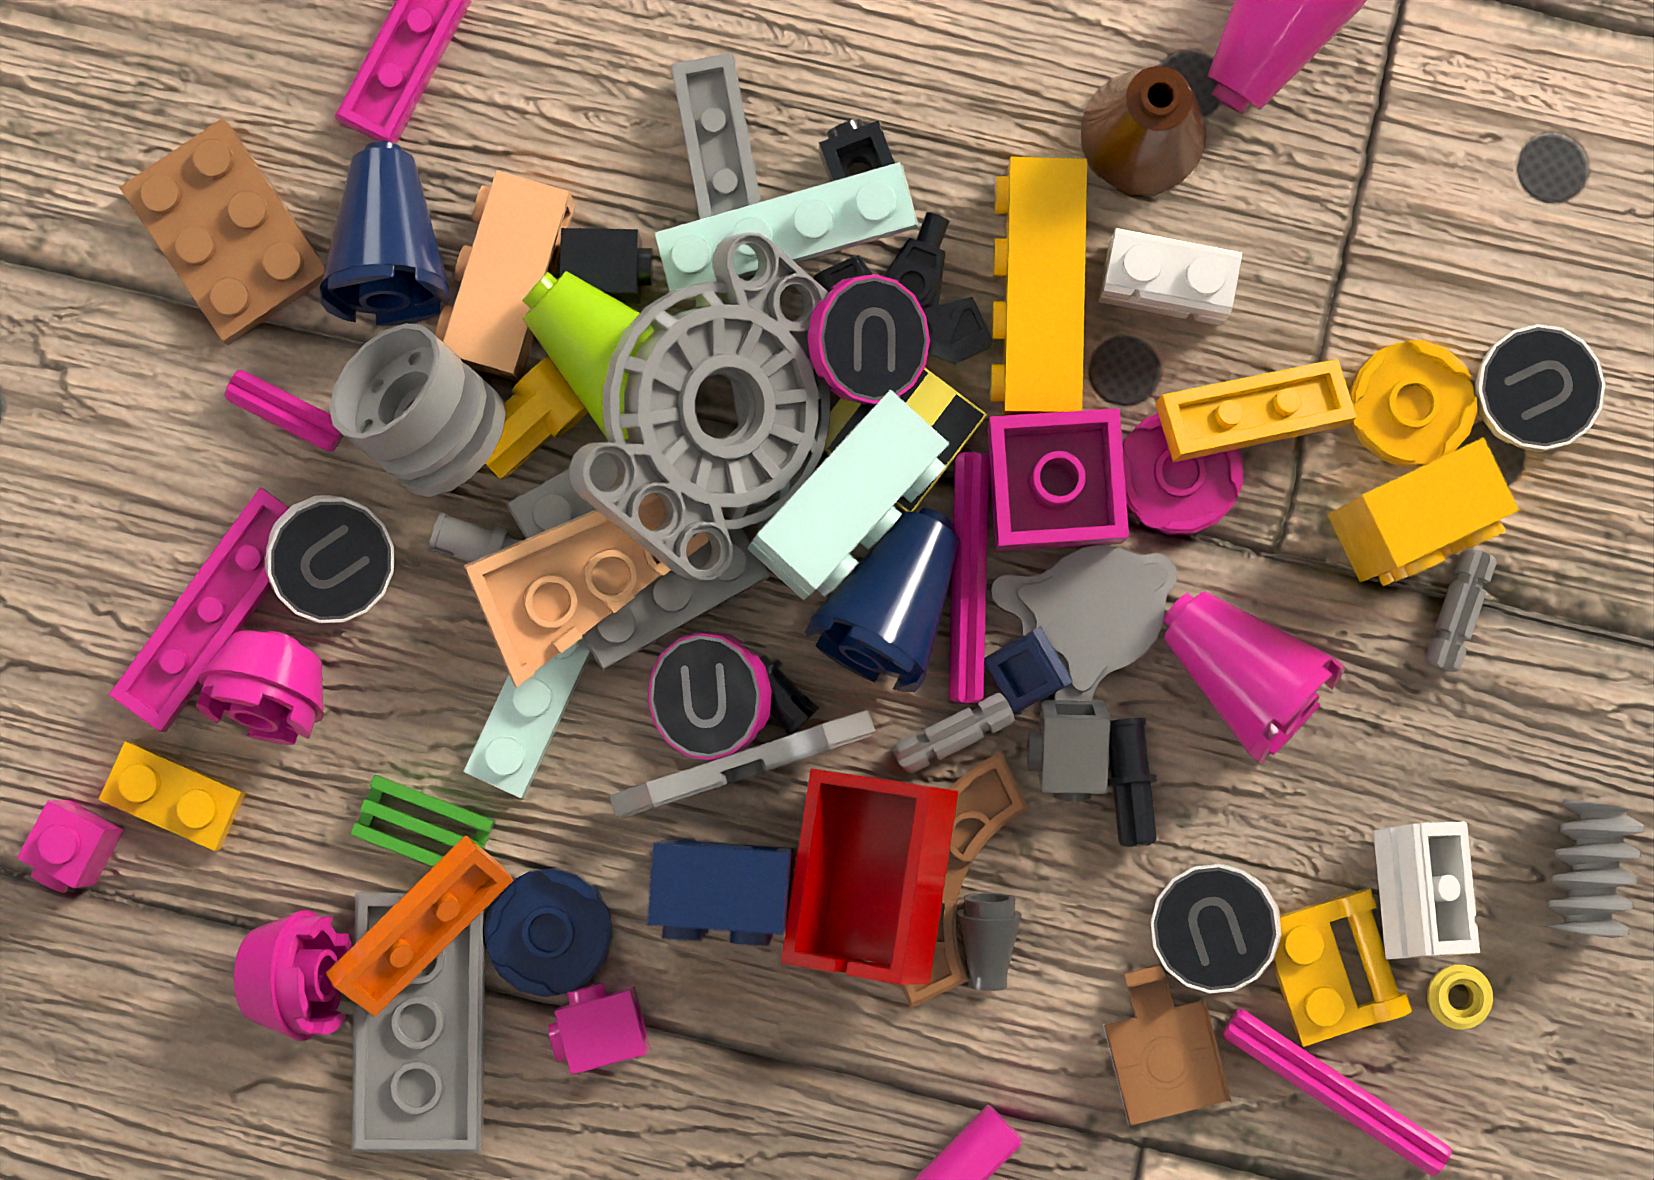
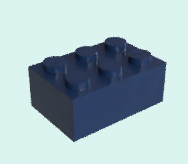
(719, 888)

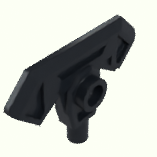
(953, 327)

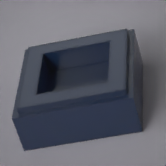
(1027, 670)

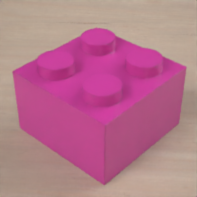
(1057, 480)

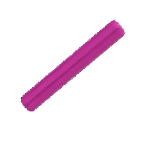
(969, 578)
(1337, 1092)

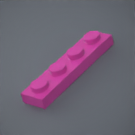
(202, 618)

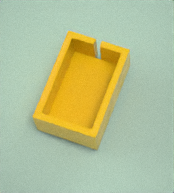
(1425, 515)

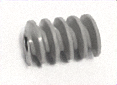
(1595, 869)

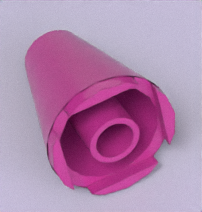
(1270, 44)
(1249, 670)

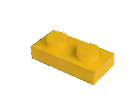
(172, 796)

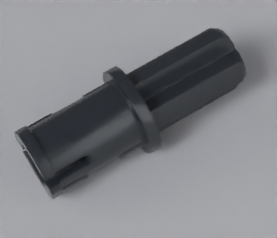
(1131, 782)

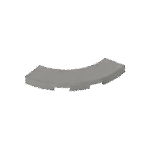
(742, 764)

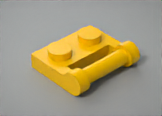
(1315, 976)

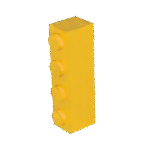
(1042, 286)

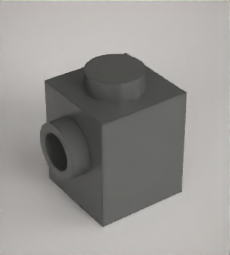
(1071, 749)

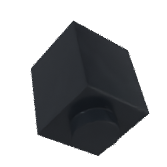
(608, 260)

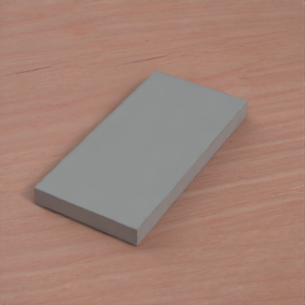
(424, 1052)

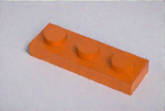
(419, 926)

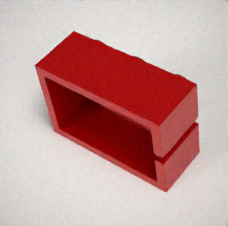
(869, 877)

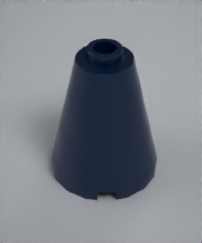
(384, 244)
(891, 602)

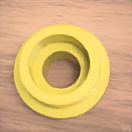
(1479, 1000)

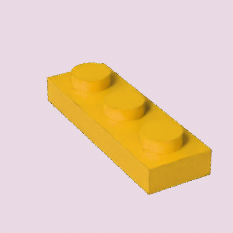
(1255, 410)

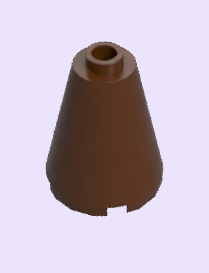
(1144, 131)

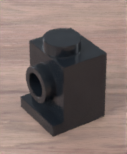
(852, 144)

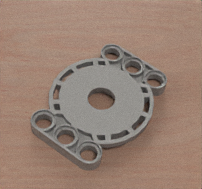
(668, 451)

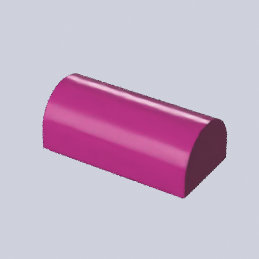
(975, 1150)

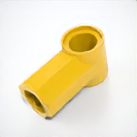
(537, 411)

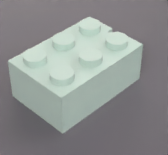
(851, 498)

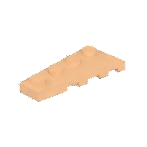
(564, 583)

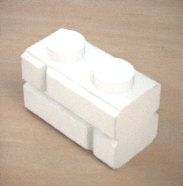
(1170, 276)
(1426, 890)

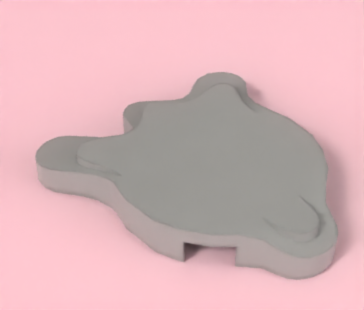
(1095, 608)

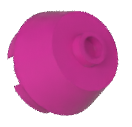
(264, 685)
(284, 976)

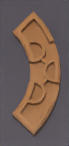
(984, 804)

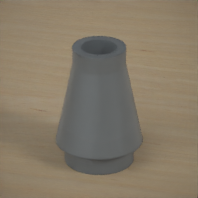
(988, 938)

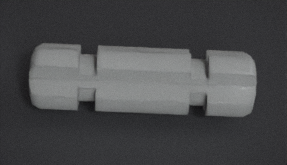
(1460, 610)
(953, 733)

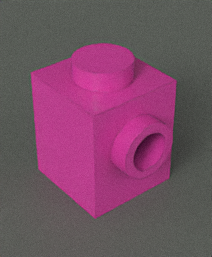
(69, 845)
(598, 1028)

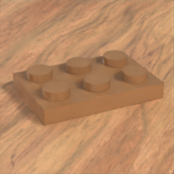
(225, 231)

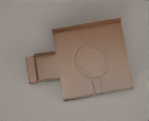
(1164, 1054)

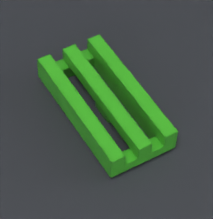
(373, 808)

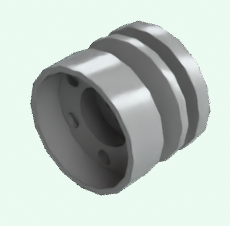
(417, 410)

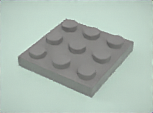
(661, 605)

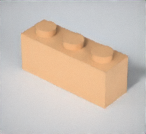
(509, 255)

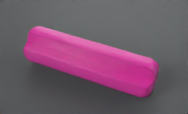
(283, 410)

